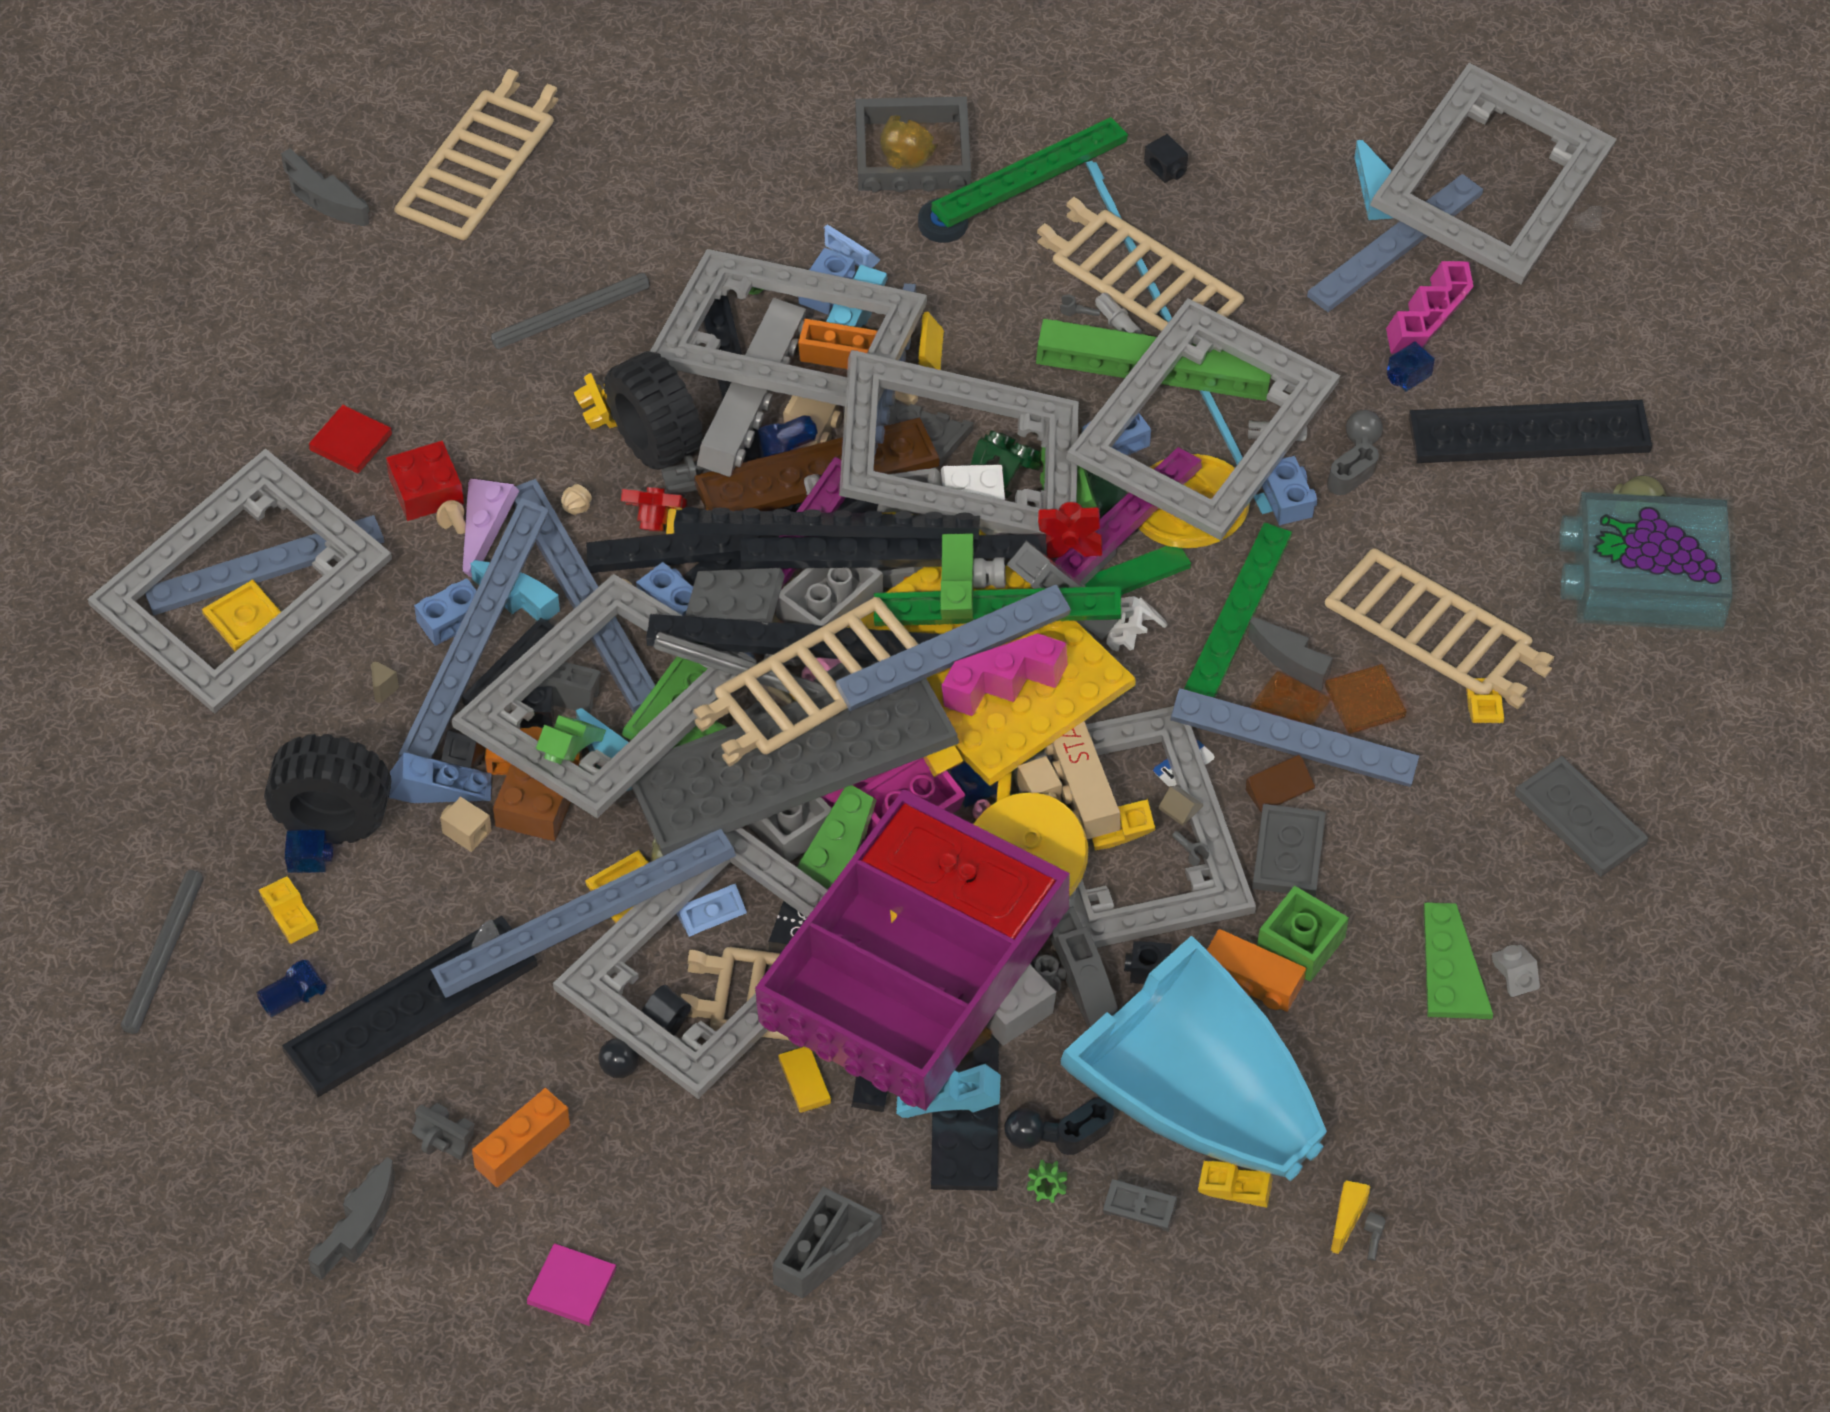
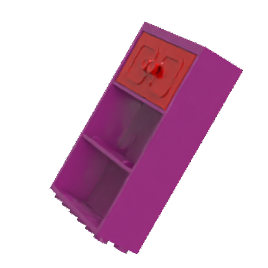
(916, 991)

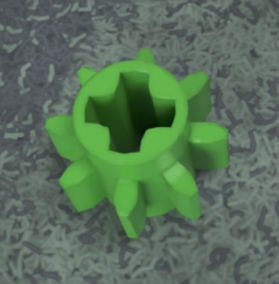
(1053, 1175)

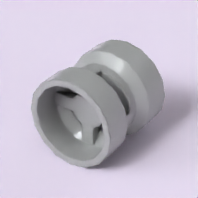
(989, 573)

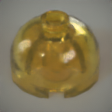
(906, 144)

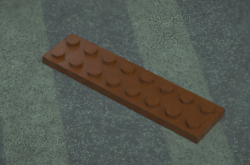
(780, 478)

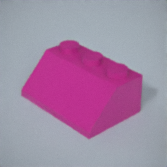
(917, 780)

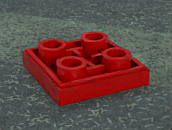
(350, 439)

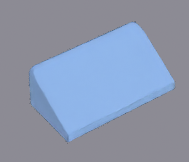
(842, 244)
(711, 910)

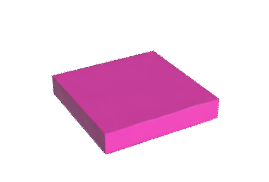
(571, 1284)

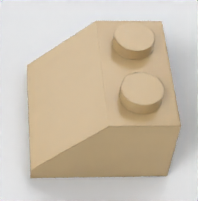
(823, 414)

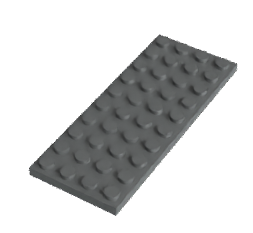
(698, 793)

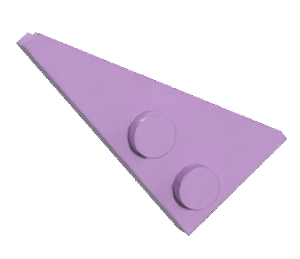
(486, 511)

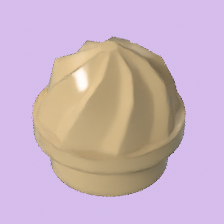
(576, 499)

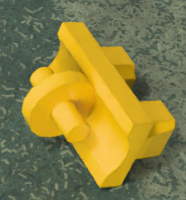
(592, 394)

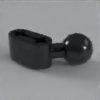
(666, 1010)
(1027, 1127)

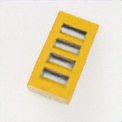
(1351, 1205)

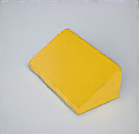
(930, 342)

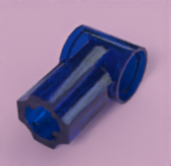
(787, 436)
(298, 985)

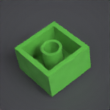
(1303, 931)

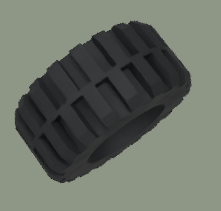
(653, 410)
(328, 787)

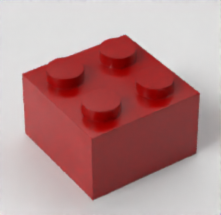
(424, 479)

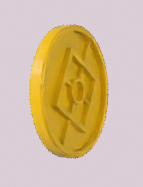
(1177, 533)
(1041, 828)

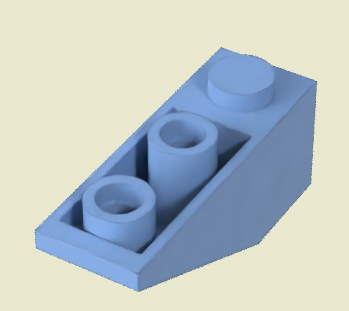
(430, 781)

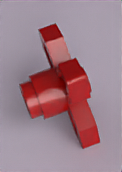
(653, 506)
(1071, 528)

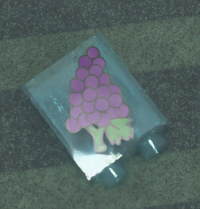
(1648, 561)

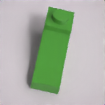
(957, 576)
(567, 738)

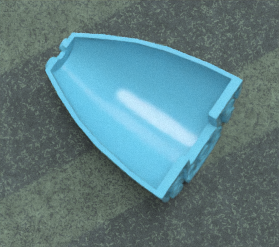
(1202, 1068)

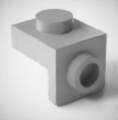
(1518, 968)

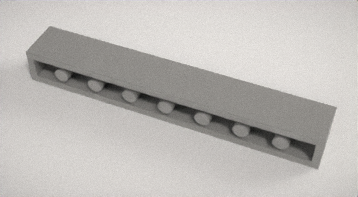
(743, 404)

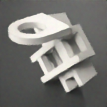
(1136, 612)

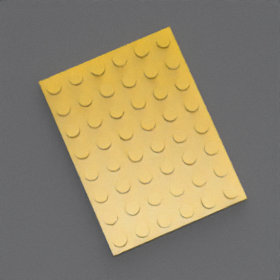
(1009, 732)

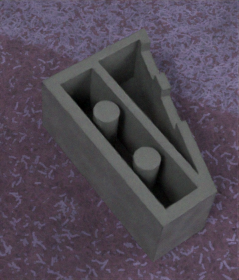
(824, 1242)

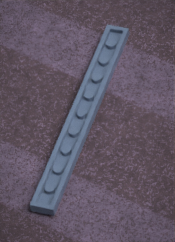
(578, 585)
(475, 630)
(583, 912)

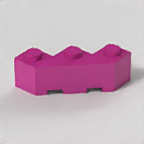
(1431, 306)
(1004, 671)

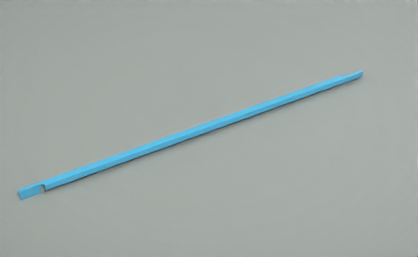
(1097, 176)

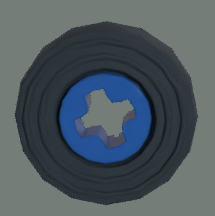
(936, 230)

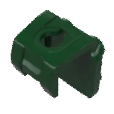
(1010, 455)

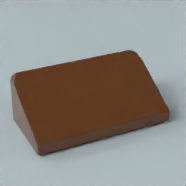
(1279, 783)

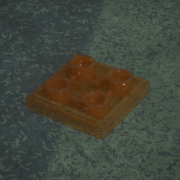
(1365, 699)
(1291, 700)

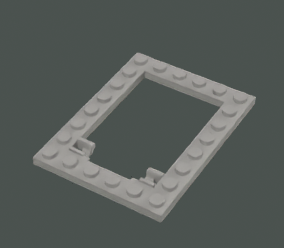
(1478, 95)
(725, 271)
(1196, 324)
(1047, 415)
(277, 485)
(593, 790)
(1210, 901)
(600, 997)

